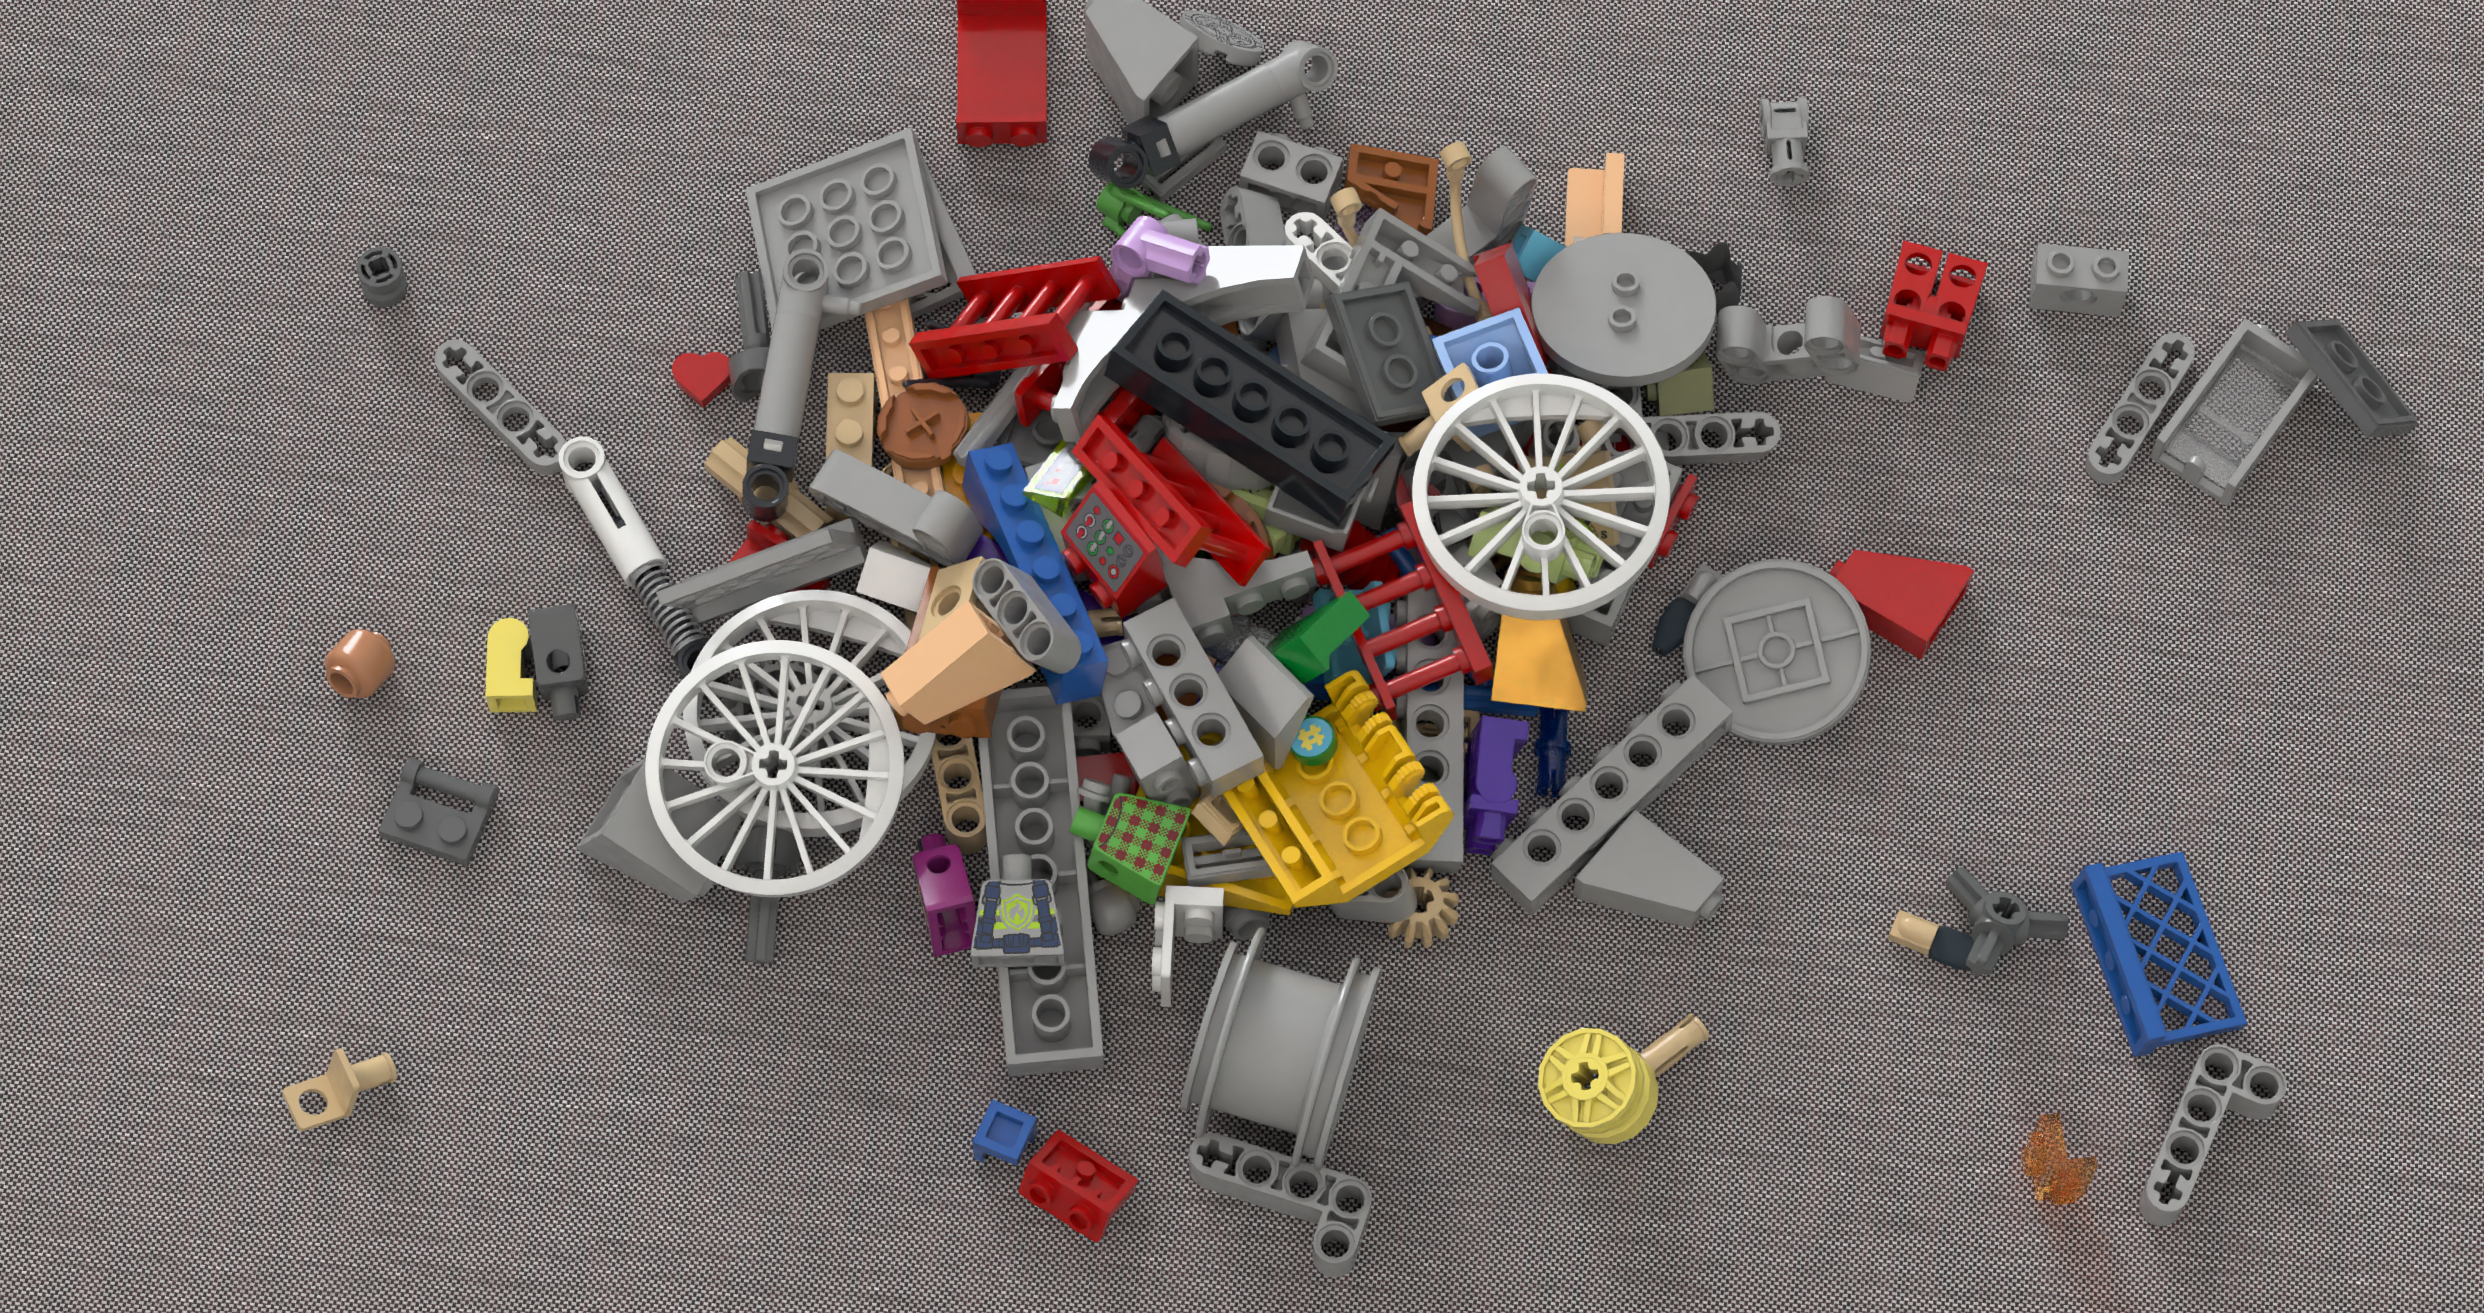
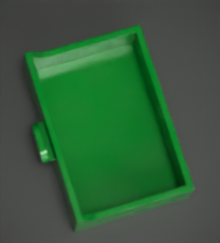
(1309, 642)

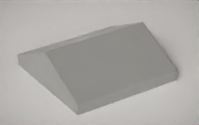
(1266, 698)

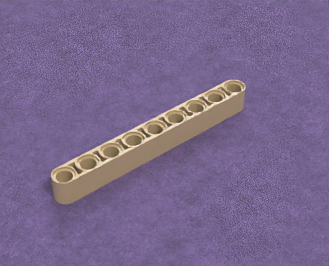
(954, 762)

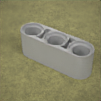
(1026, 616)

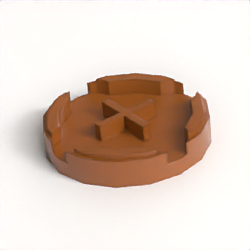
(923, 426)

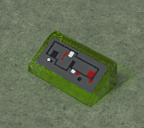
(1058, 480)

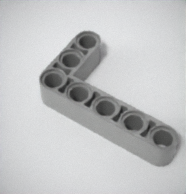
(1494, 207)

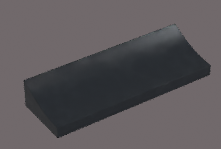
(1248, 406)

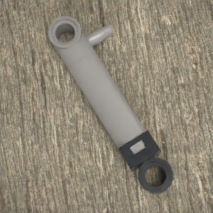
(1157, 143)
(787, 381)

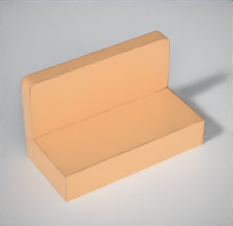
(1595, 200)

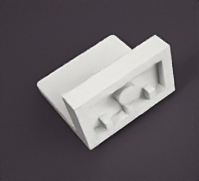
(1186, 913)

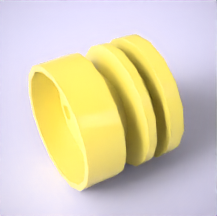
(1618, 1100)

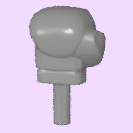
(1110, 905)

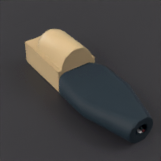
(1926, 937)

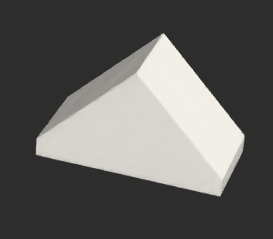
(893, 576)

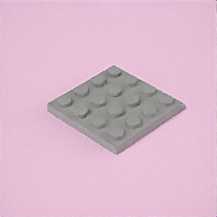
(861, 213)

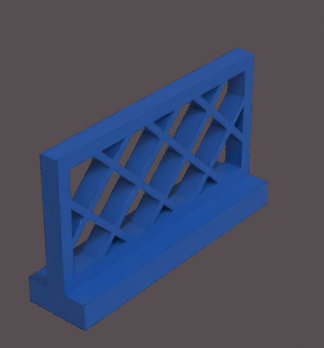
(2120, 960)

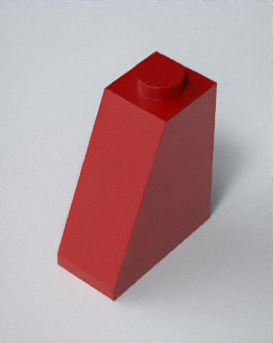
(1904, 596)

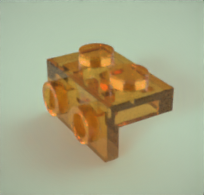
(2047, 1162)

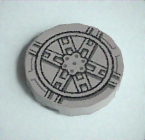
(1224, 37)

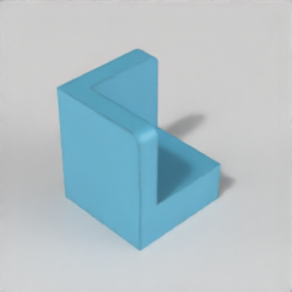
(1534, 251)

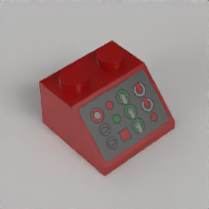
(1112, 552)

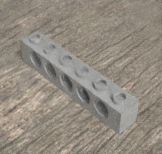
(1446, 711)
(1536, 882)

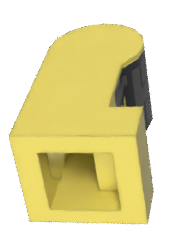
(507, 654)

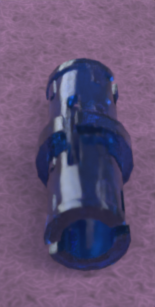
(1552, 750)

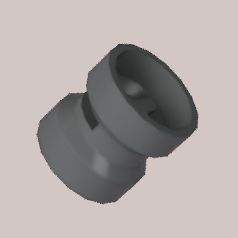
(387, 286)

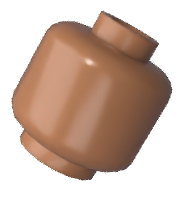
(359, 664)

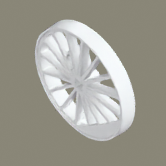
(1537, 399)
(828, 614)
(883, 775)

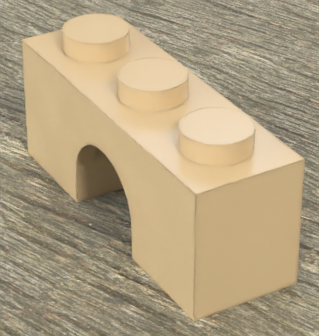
(851, 419)

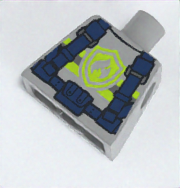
(1017, 920)

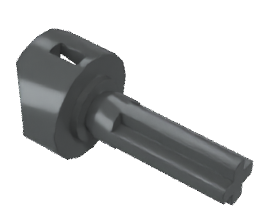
(748, 366)
(763, 910)

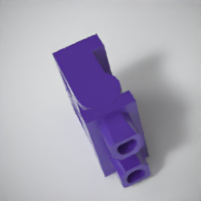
(1490, 781)

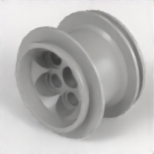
(1279, 1047)

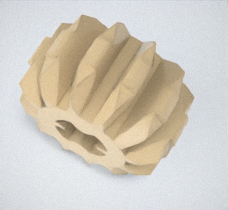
(1438, 911)

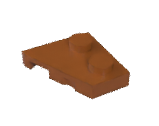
(1395, 182)

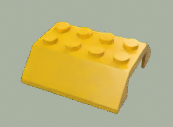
(1346, 821)

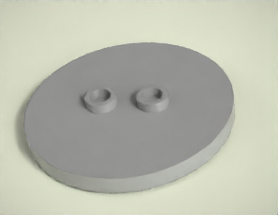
(1623, 309)
(1780, 650)

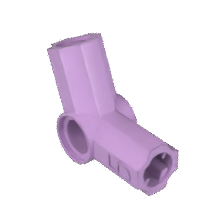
(1150, 249)

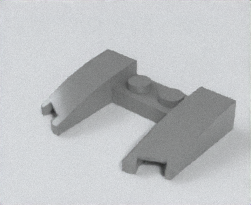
(1386, 255)

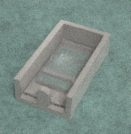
(2235, 411)

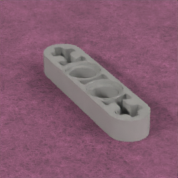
(2140, 408)
(498, 409)

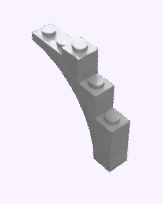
(1237, 286)
(1206, 590)

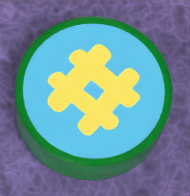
(1314, 742)

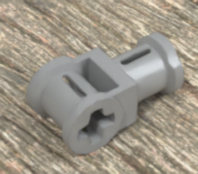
(1785, 135)

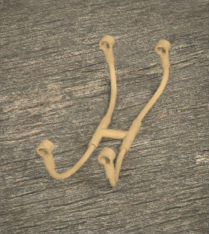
(1456, 158)

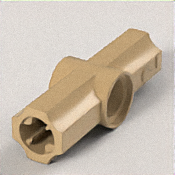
(729, 466)

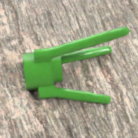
(1126, 205)

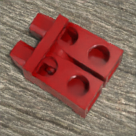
(1926, 319)

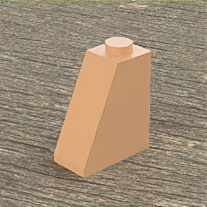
(954, 666)

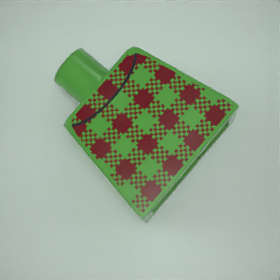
(1133, 842)

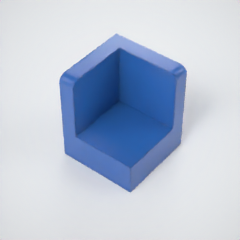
(1004, 1133)

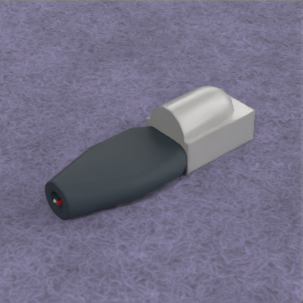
(1674, 620)

